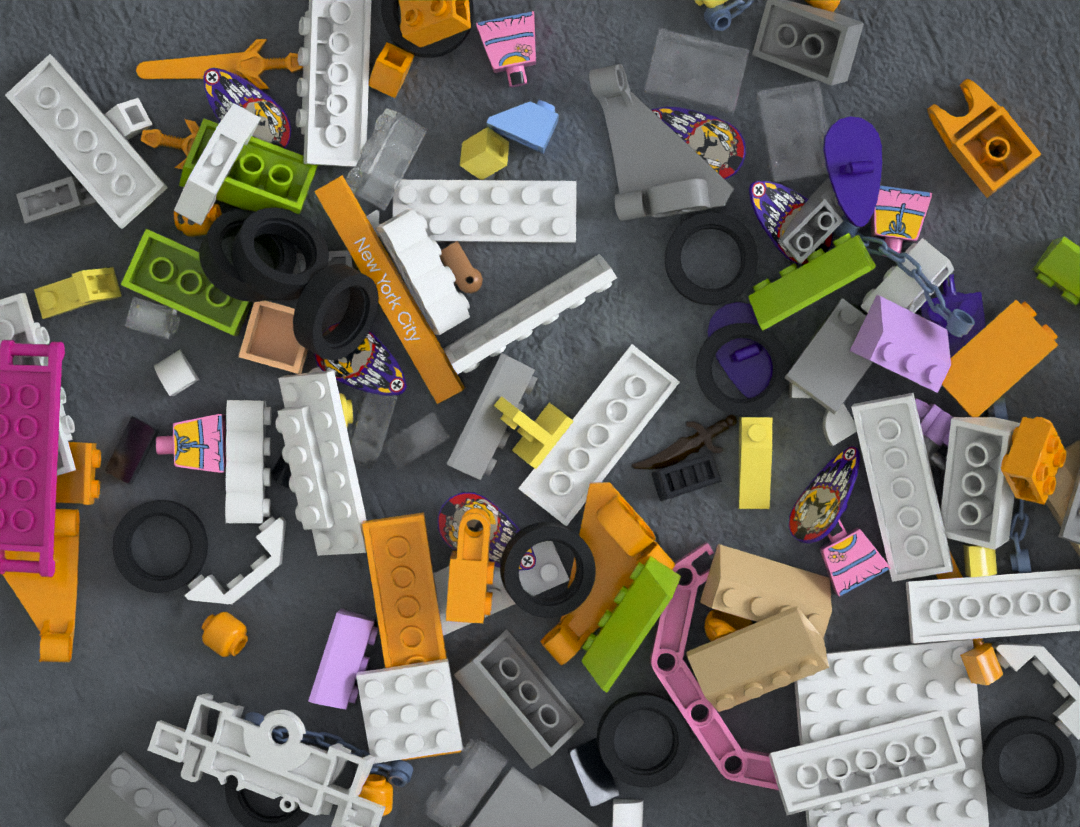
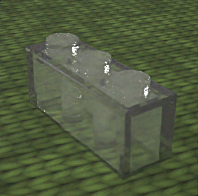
(385, 158)
(466, 783)

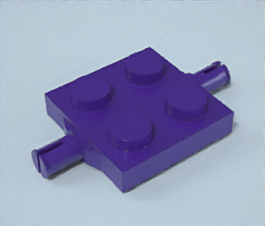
(970, 303)

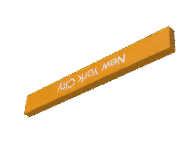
(392, 291)

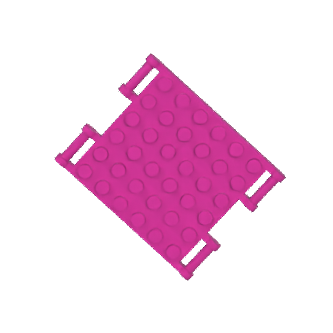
(29, 454)

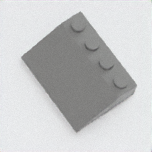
(131, 798)

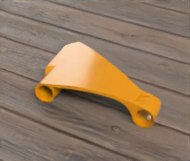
(618, 544)
(52, 599)

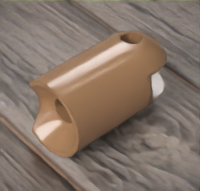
(457, 261)

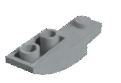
(813, 223)

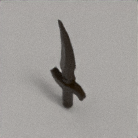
(688, 445)

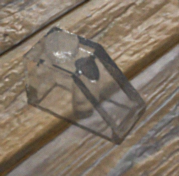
(152, 318)
(415, 440)

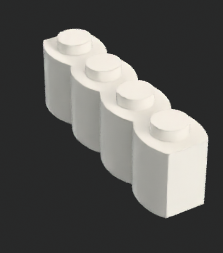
(422, 270)
(246, 460)

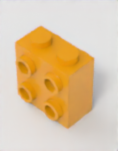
(433, 20)
(1033, 460)

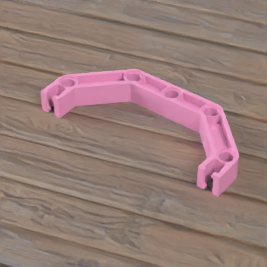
(686, 692)

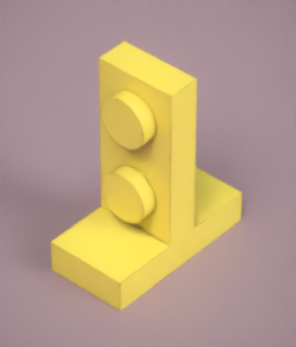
(77, 291)
(538, 435)

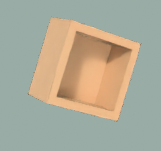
(271, 338)

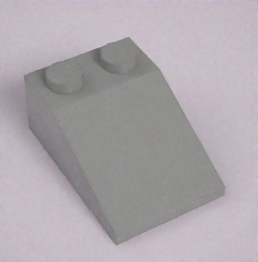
(808, 40)
(826, 365)

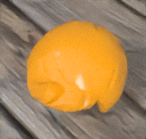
(722, 623)

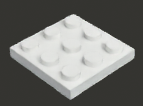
(409, 711)

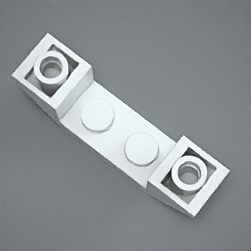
(215, 163)
(210, 590)
(1017, 654)

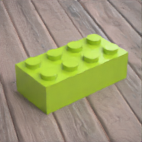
(176, 279)

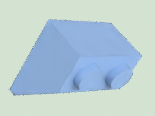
(527, 124)

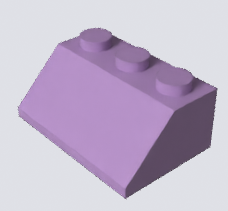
(904, 344)
(343, 659)

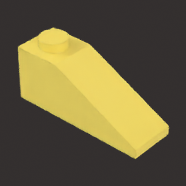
(755, 462)

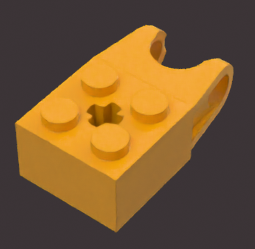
(978, 132)
(471, 572)

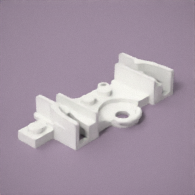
(261, 765)

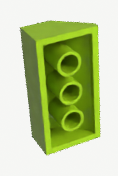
(260, 175)
(1061, 268)
(811, 281)
(629, 621)

